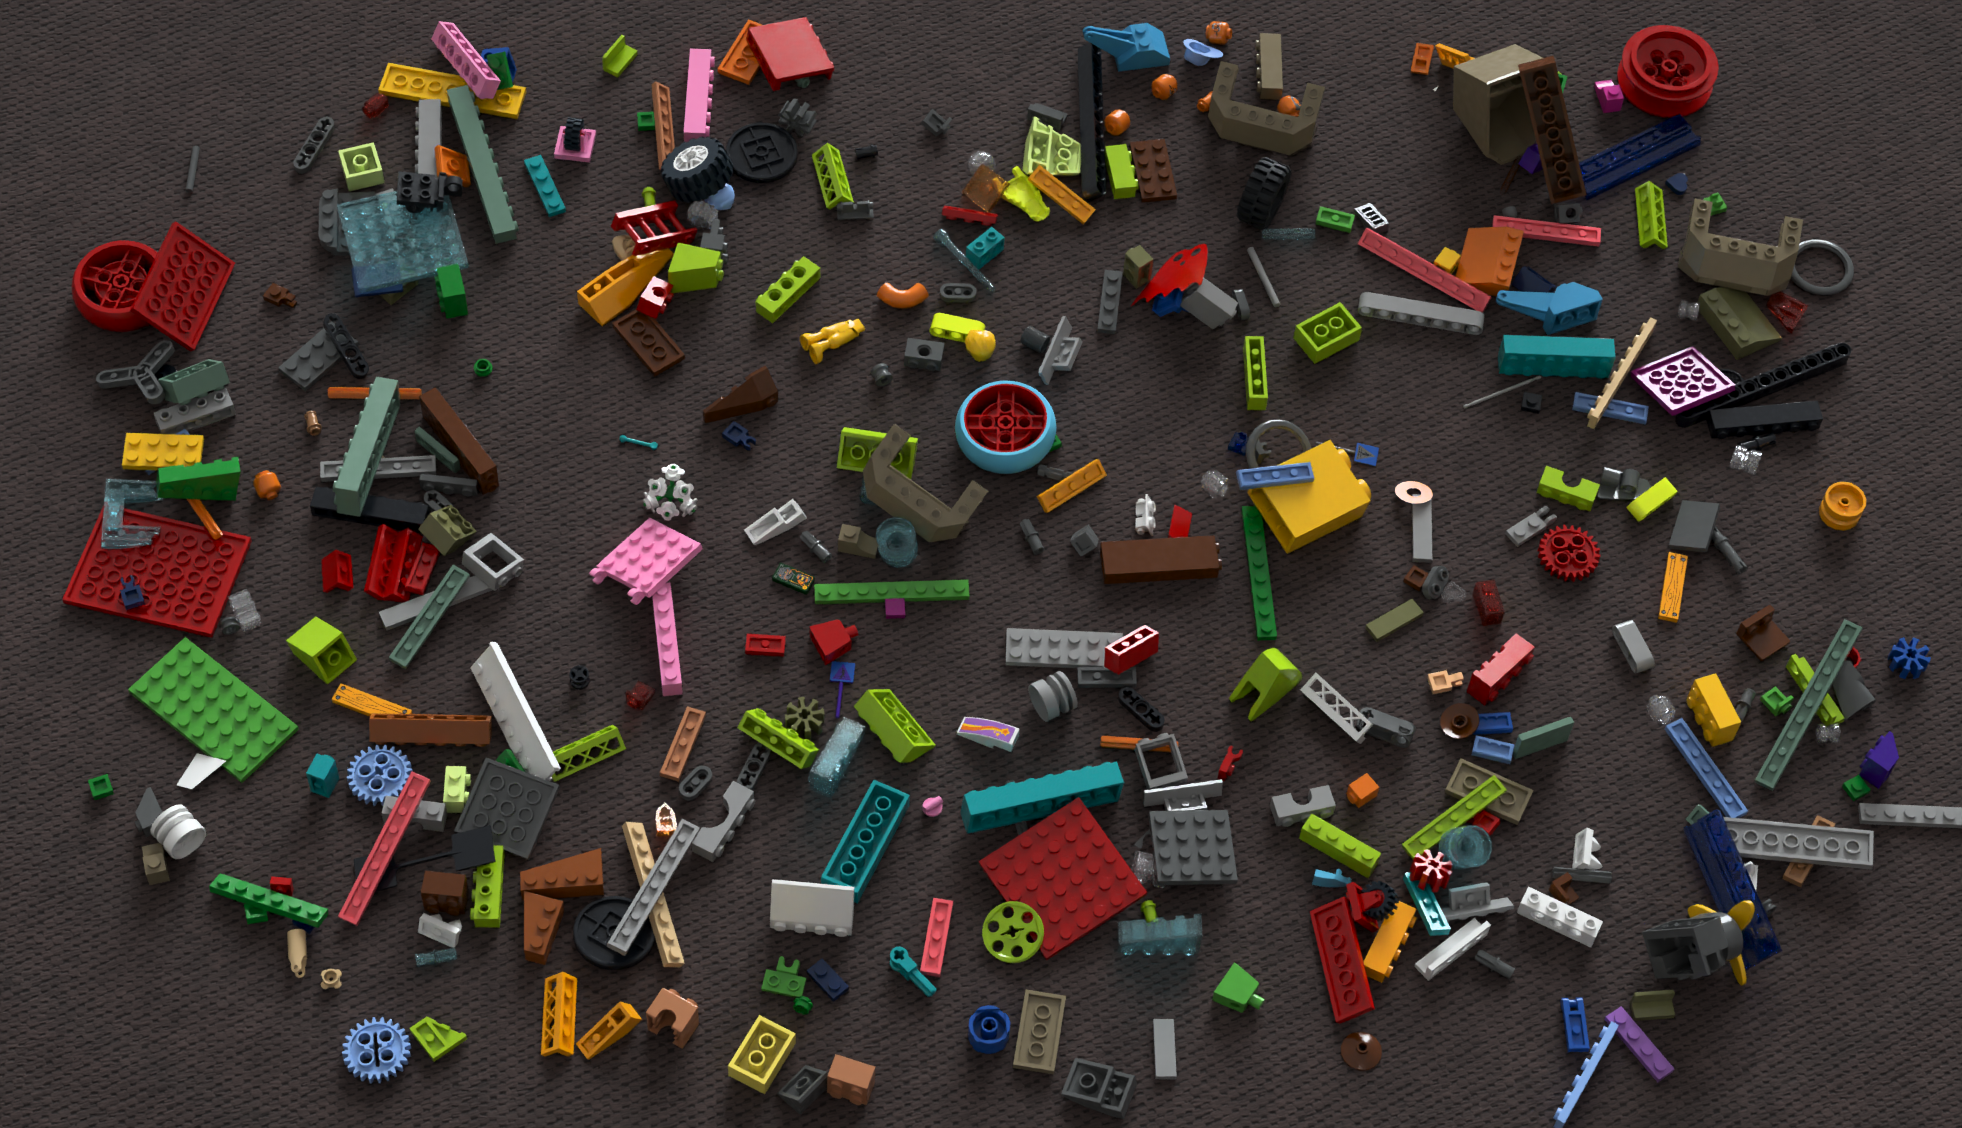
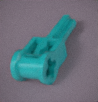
(909, 970)

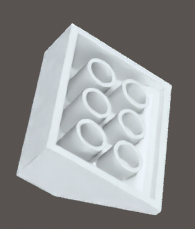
(812, 907)

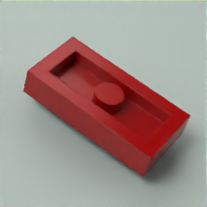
(765, 645)

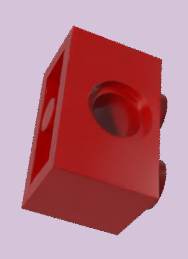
(655, 297)

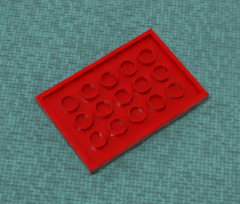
(182, 286)

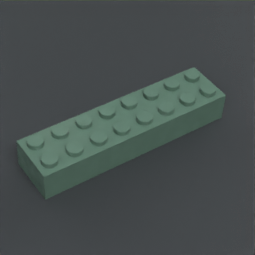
(367, 446)

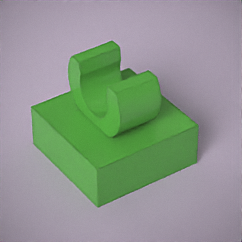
(1718, 204)

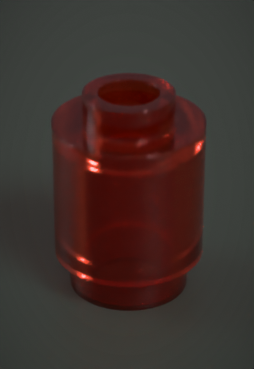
(375, 105)

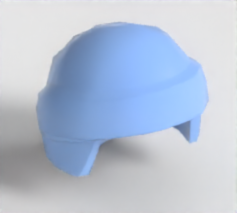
(723, 199)

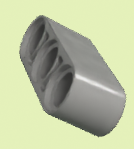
(1633, 646)

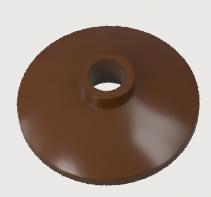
(1459, 713)
(1357, 1058)

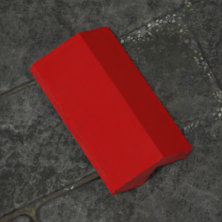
(392, 563)

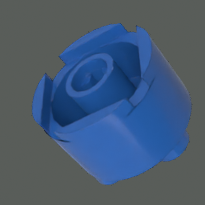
(988, 1040)

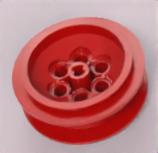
(1667, 71)

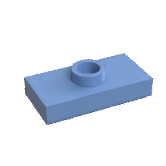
(1492, 749)

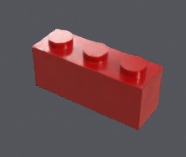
(1131, 649)

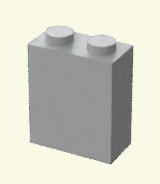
(1209, 304)

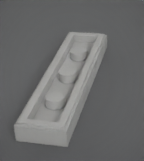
(1422, 531)

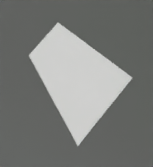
(198, 770)

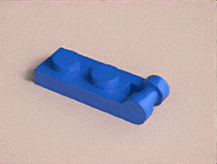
(1575, 1025)

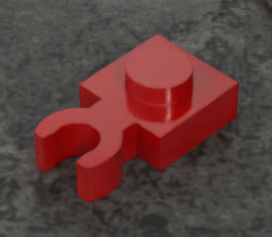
(1486, 821)

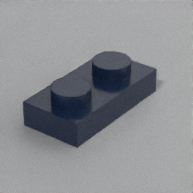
(827, 980)

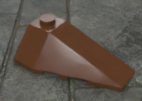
(749, 397)

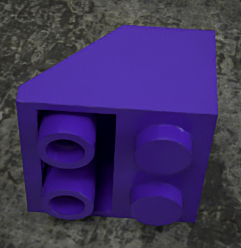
(1880, 761)

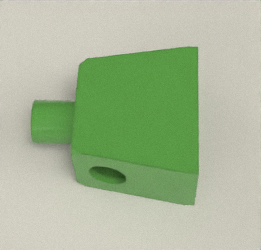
(1238, 990)

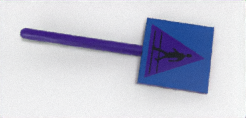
(843, 673)

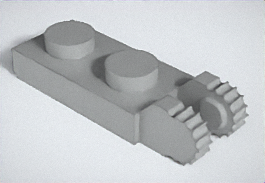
(1530, 526)

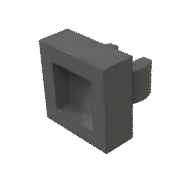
(1260, 454)

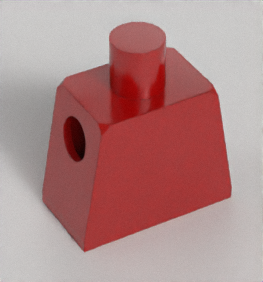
(832, 639)

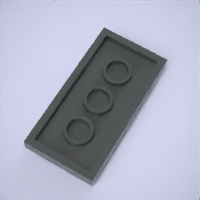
(313, 360)

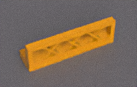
(1450, 56)
(562, 1013)

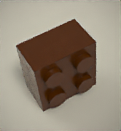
(444, 892)

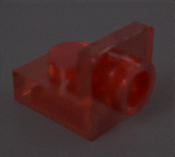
(639, 695)

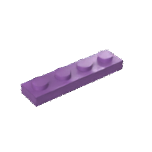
(1640, 1044)

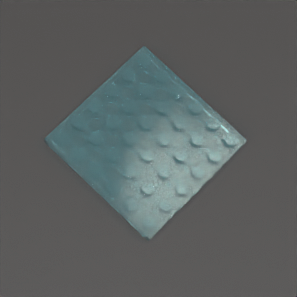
(396, 245)

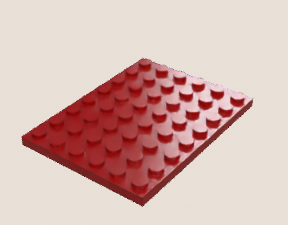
(180, 575)

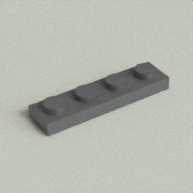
(1109, 302)

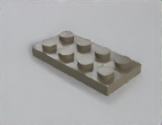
(1508, 806)
(1039, 1031)

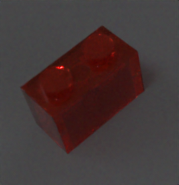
(1488, 602)

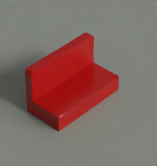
(337, 571)

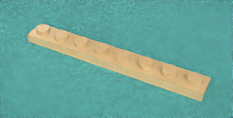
(1618, 377)
(659, 916)

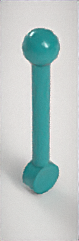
(653, 445)

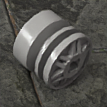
(1052, 696)

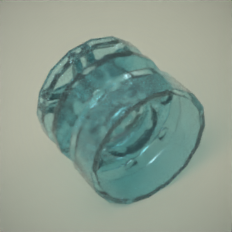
(893, 533)
(1466, 846)

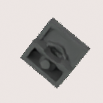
(716, 240)

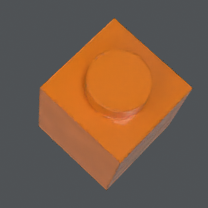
(1362, 790)

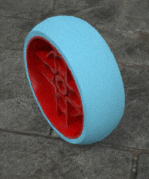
(997, 427)

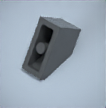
(147, 812)

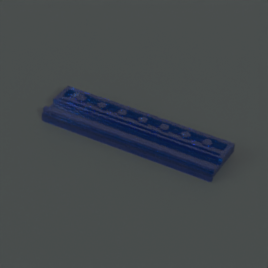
(1637, 155)
(1731, 883)

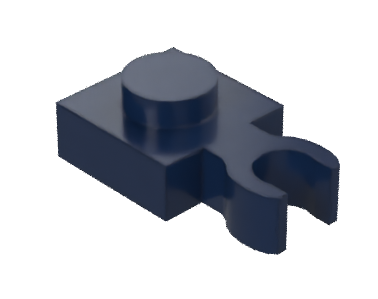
(737, 434)
(131, 594)

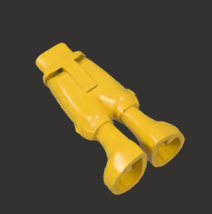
(835, 336)

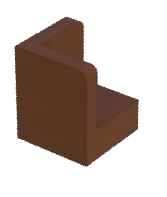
(1562, 891)

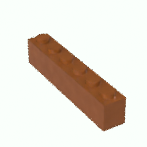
(430, 729)

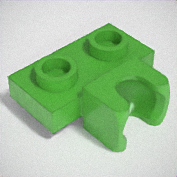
(784, 980)

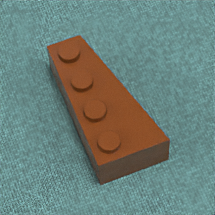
(567, 877)

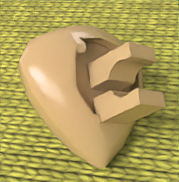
(623, 246)

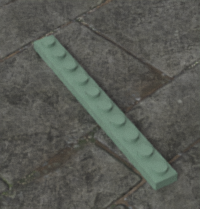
(1808, 705)

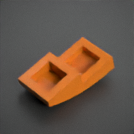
(1422, 58)

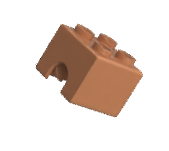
(673, 1011)

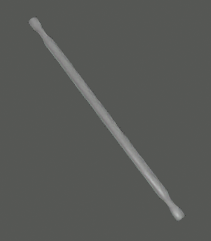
(1502, 391)

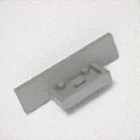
(1061, 351)
(1183, 796)
(1474, 901)

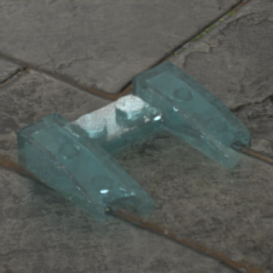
(114, 533)

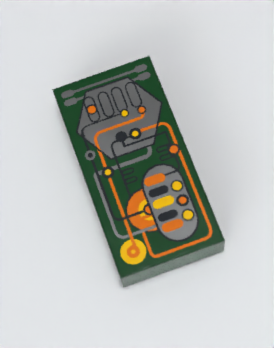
(793, 578)

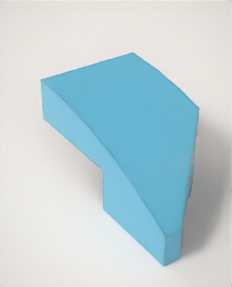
(1328, 879)

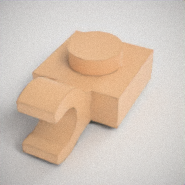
(1442, 682)

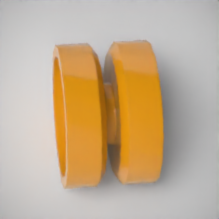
(1842, 506)

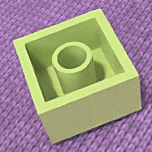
(361, 166)

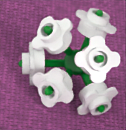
(661, 490)

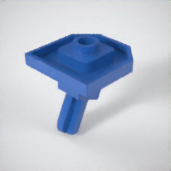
(1170, 303)

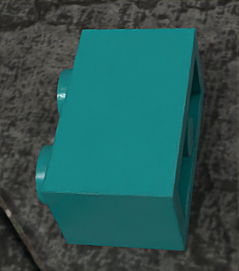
(322, 775)

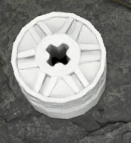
(178, 831)

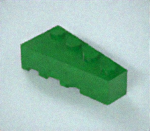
(200, 481)

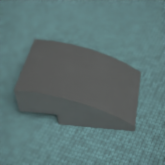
(1099, 1087)

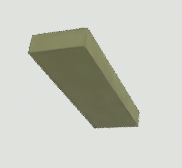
(1394, 620)

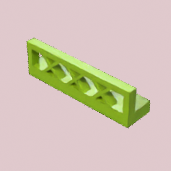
(834, 172)
(1651, 215)
(1802, 674)
(586, 744)

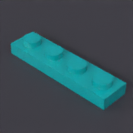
(545, 186)
(1427, 907)

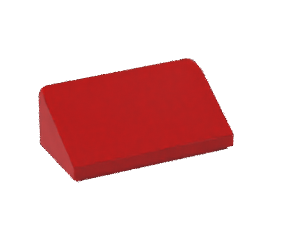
(1180, 523)

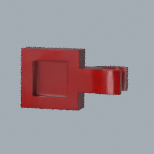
(1227, 766)

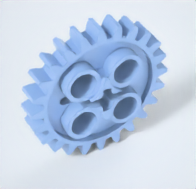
(378, 774)
(395, 1047)

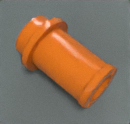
(1204, 104)

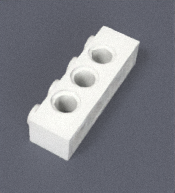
(1559, 917)

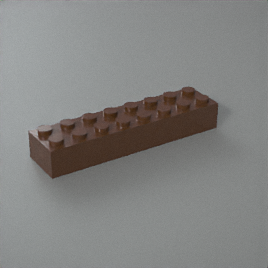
(1552, 129)

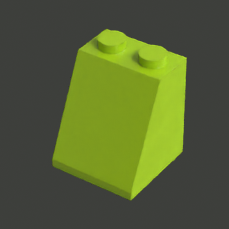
(694, 268)
(322, 649)

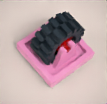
(574, 141)

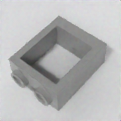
(483, 547)
(1165, 781)

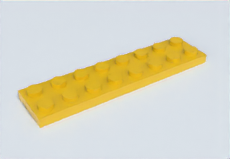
(425, 84)

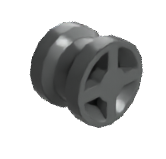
(881, 374)

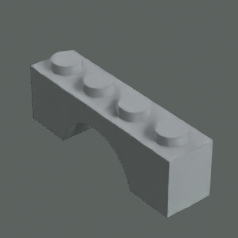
(711, 841)

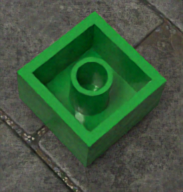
(451, 291)

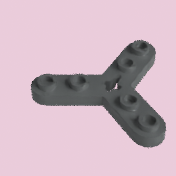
(141, 374)

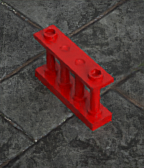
(653, 214)

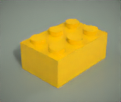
(1713, 710)

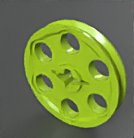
(1005, 926)

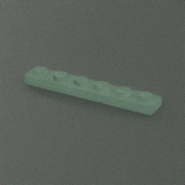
(429, 617)

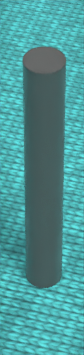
(192, 169)

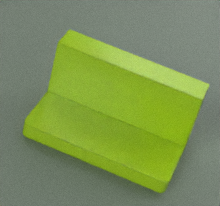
(618, 57)

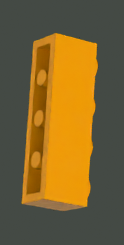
(1388, 940)

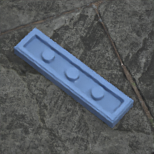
(1616, 409)
(1275, 475)

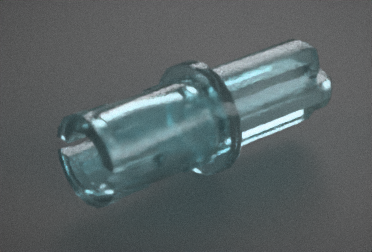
(435, 957)

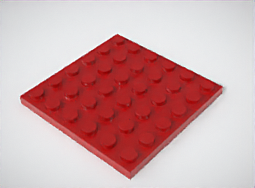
(1066, 875)

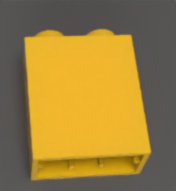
(1314, 508)

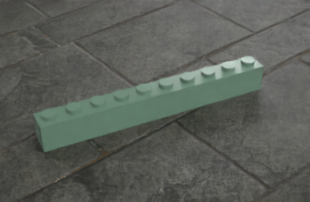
(482, 165)

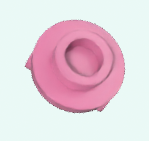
(932, 806)

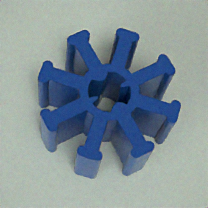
(1909, 658)

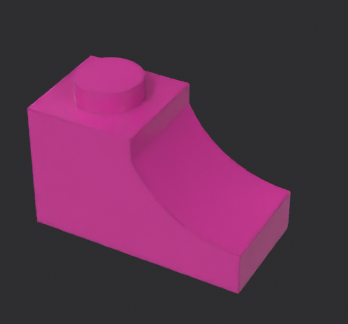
(1609, 96)

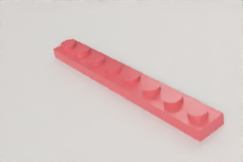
(1424, 270)
(384, 848)

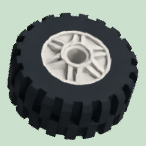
(696, 169)

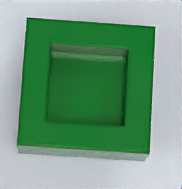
(646, 121)
(100, 787)
(1856, 788)
(255, 914)

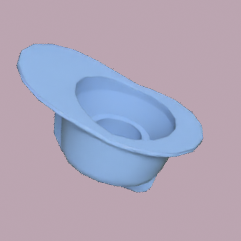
(1199, 53)

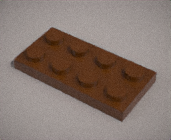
(1153, 170)
(648, 341)

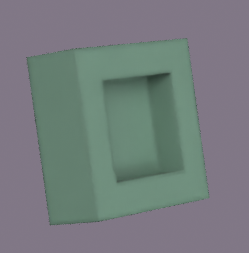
(1697, 813)

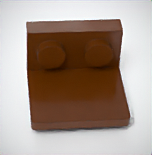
(1762, 634)

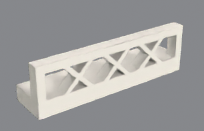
(1335, 715)
(1452, 948)

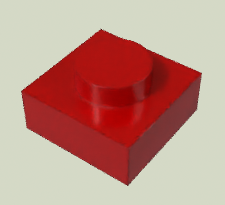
(282, 885)

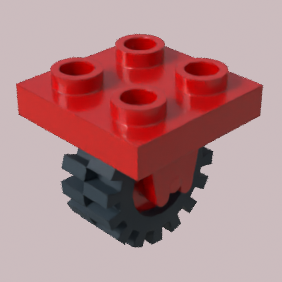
(1371, 903)

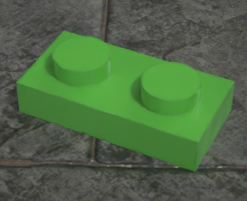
(1335, 219)

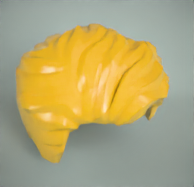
(980, 344)

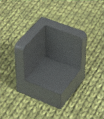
(1084, 540)

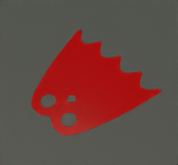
(1174, 275)

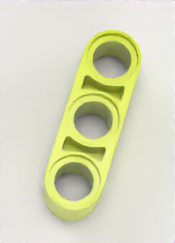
(953, 327)
(1652, 499)

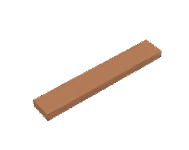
(663, 121)

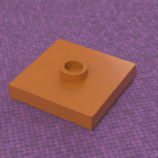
(452, 164)

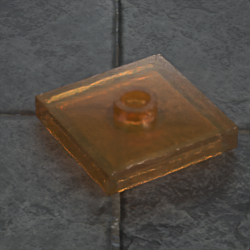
(985, 188)

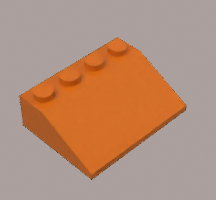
(1489, 258)

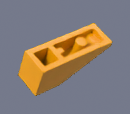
(609, 1029)

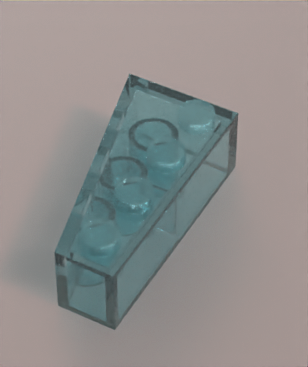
(836, 757)
(1160, 936)

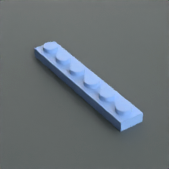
(1581, 1081)

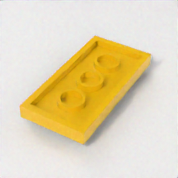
(156, 451)

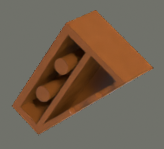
(541, 925)

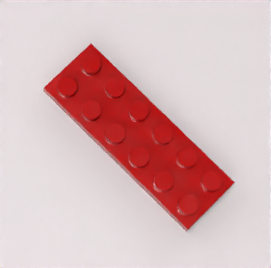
(1342, 960)

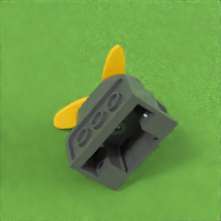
(1699, 943)

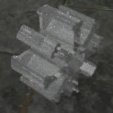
(245, 610)

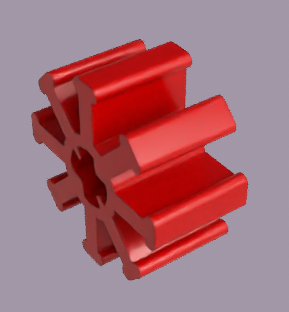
(1431, 871)

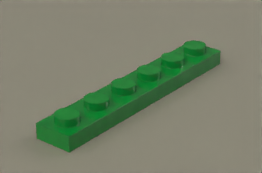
(269, 900)

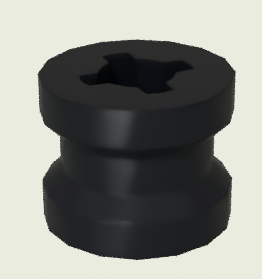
(579, 672)

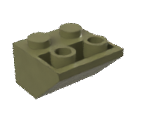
(447, 529)

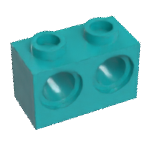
(985, 248)

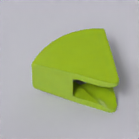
(1272, 676)

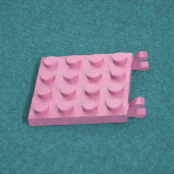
(647, 559)

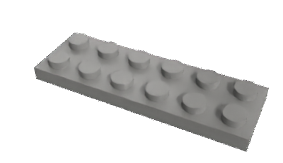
(1057, 648)

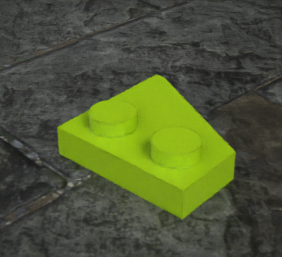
(436, 1038)

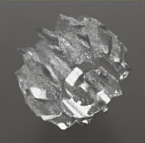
(702, 214)

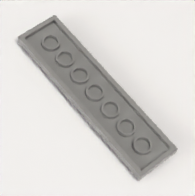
(1802, 843)

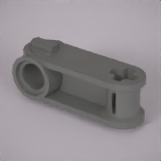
(1388, 727)

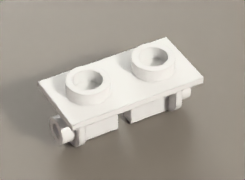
(1146, 523)

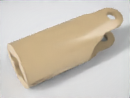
(297, 951)

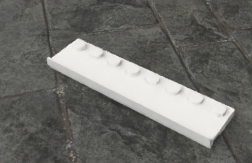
(514, 713)

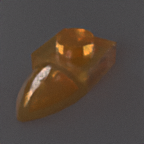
(665, 821)

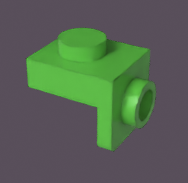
(1776, 701)

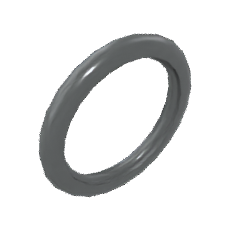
(1824, 291)
(1268, 425)

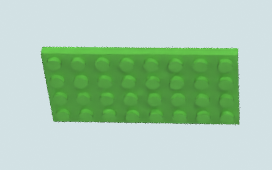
(213, 709)

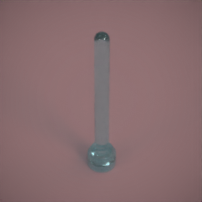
(942, 237)

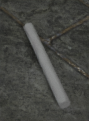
(1260, 270)

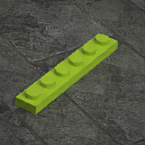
(1454, 816)

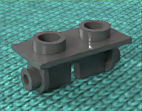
(861, 210)

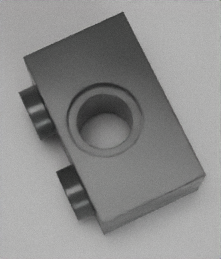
(924, 354)

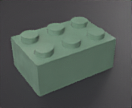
(194, 381)

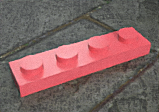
(936, 937)

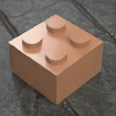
(850, 1080)

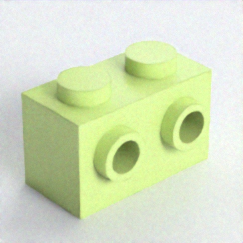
(456, 788)

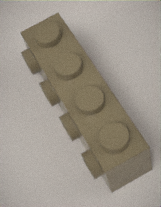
(1270, 66)

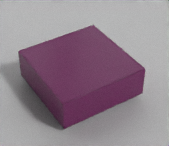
(895, 608)

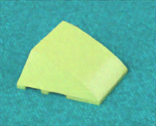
(1051, 150)

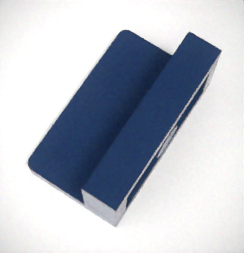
(1530, 281)

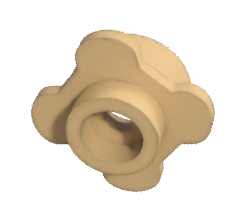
(331, 973)

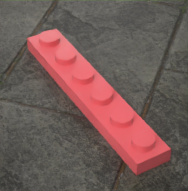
(1551, 231)

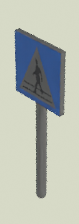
(1364, 453)

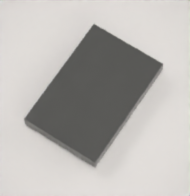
(1694, 526)

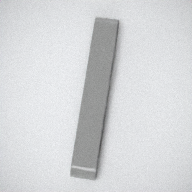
(1421, 313)

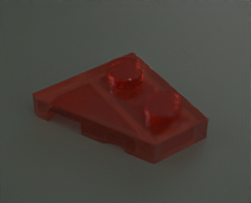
(1786, 309)

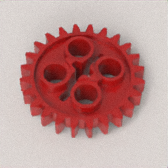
(1569, 553)

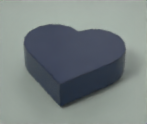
(1677, 183)

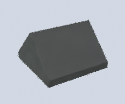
(804, 1088)

